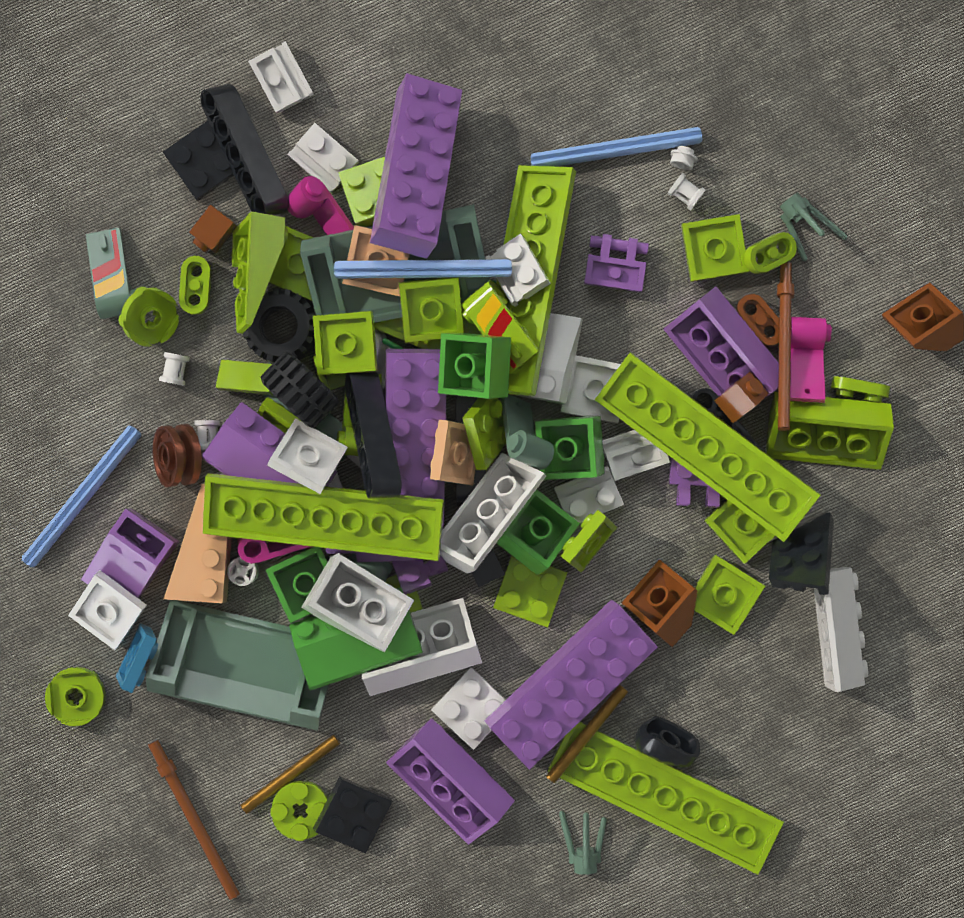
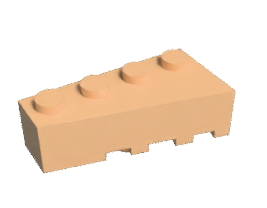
(201, 562)

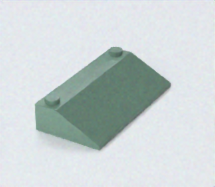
(457, 240)
(233, 665)

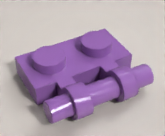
(616, 272)

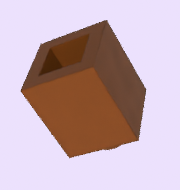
(212, 230)
(741, 397)

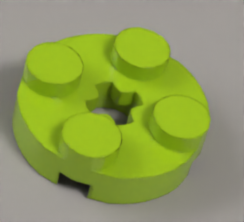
(134, 312)
(63, 708)
(282, 809)

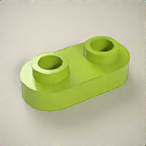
(768, 254)
(194, 285)
(848, 387)

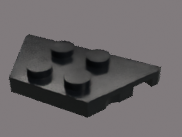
(804, 557)

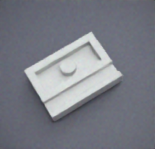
(281, 77)
(322, 157)
(526, 274)
(632, 454)
(588, 495)

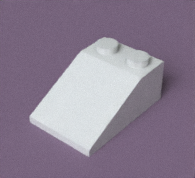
(558, 358)
(357, 602)

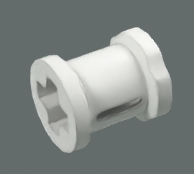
(686, 191)
(174, 368)
(202, 426)

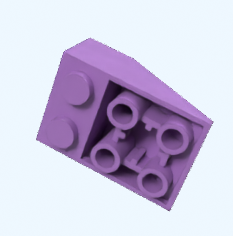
(132, 552)

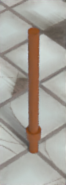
(785, 293)
(167, 769)

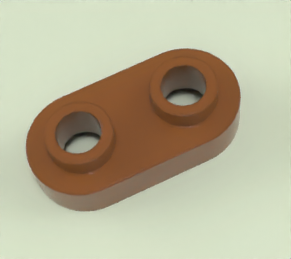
(762, 318)

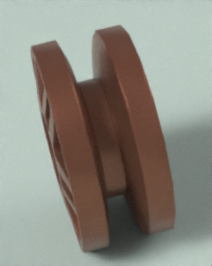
(177, 455)

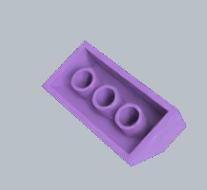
(722, 344)
(246, 446)
(450, 781)

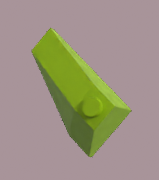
(255, 253)

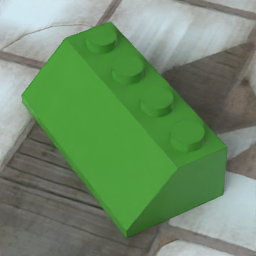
(333, 655)

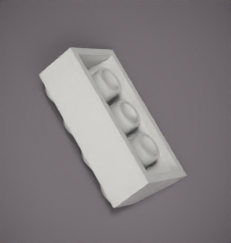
(488, 512)
(840, 633)
(446, 647)

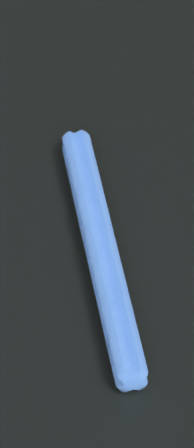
(617, 148)
(423, 268)
(81, 496)

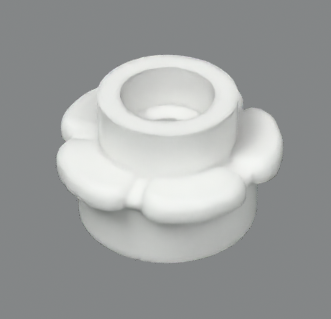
(683, 158)

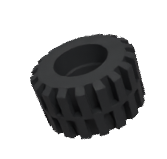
(303, 337)
(299, 390)

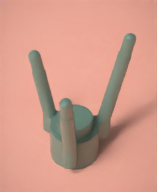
(798, 208)
(585, 857)

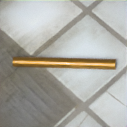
(587, 733)
(290, 774)

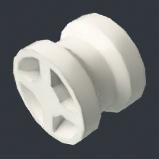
(238, 573)

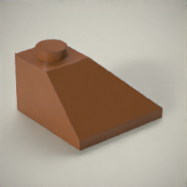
(927, 320)
(663, 602)

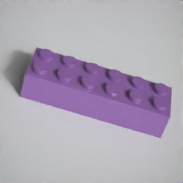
(416, 166)
(414, 415)
(570, 684)

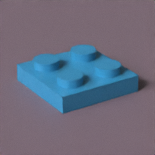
(140, 650)

